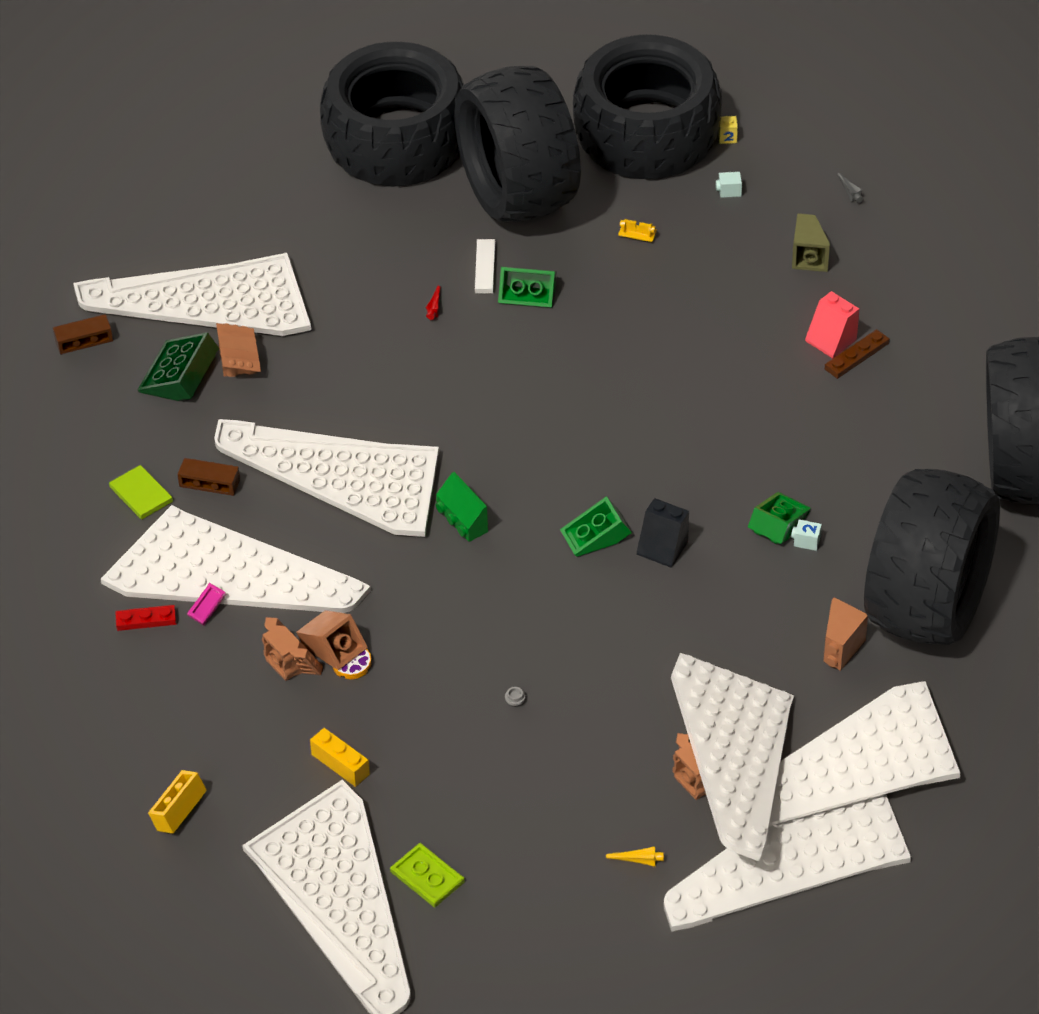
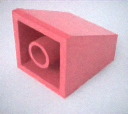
(833, 325)

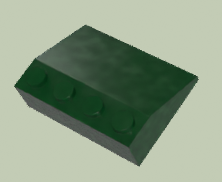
(179, 367)

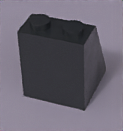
(663, 532)

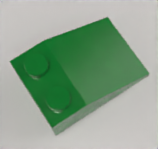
(777, 517)
(596, 528)

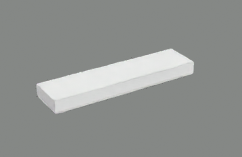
(485, 266)

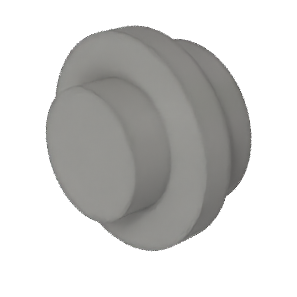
(515, 696)

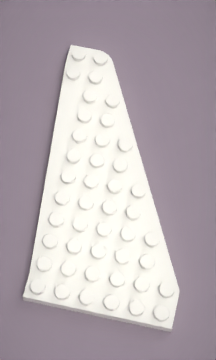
(244, 293)
(365, 478)
(188, 553)
(737, 745)
(871, 753)
(794, 859)
(332, 882)

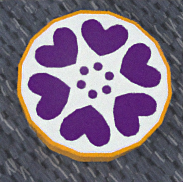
(356, 667)

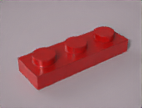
(145, 617)

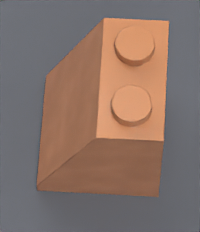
(844, 633)
(333, 638)

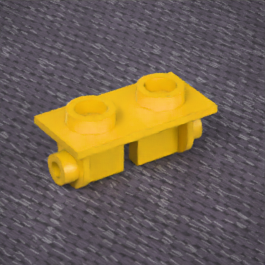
(642, 232)

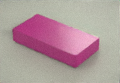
(206, 604)

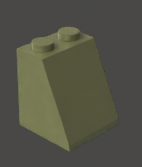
(810, 245)

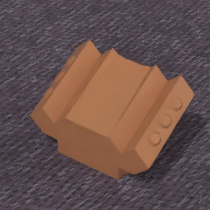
(237, 350)
(286, 652)
(686, 768)

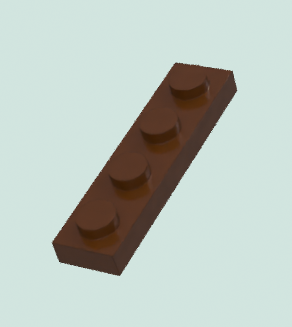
(857, 354)

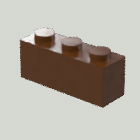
(82, 334)
(208, 476)

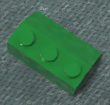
(527, 287)
(462, 508)

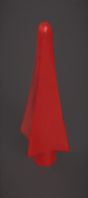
(433, 305)

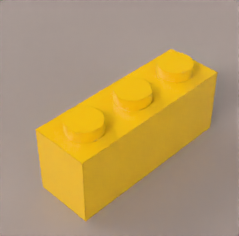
(339, 757)
(177, 801)

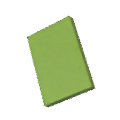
(141, 492)
(427, 875)

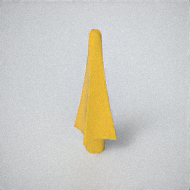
(645, 856)

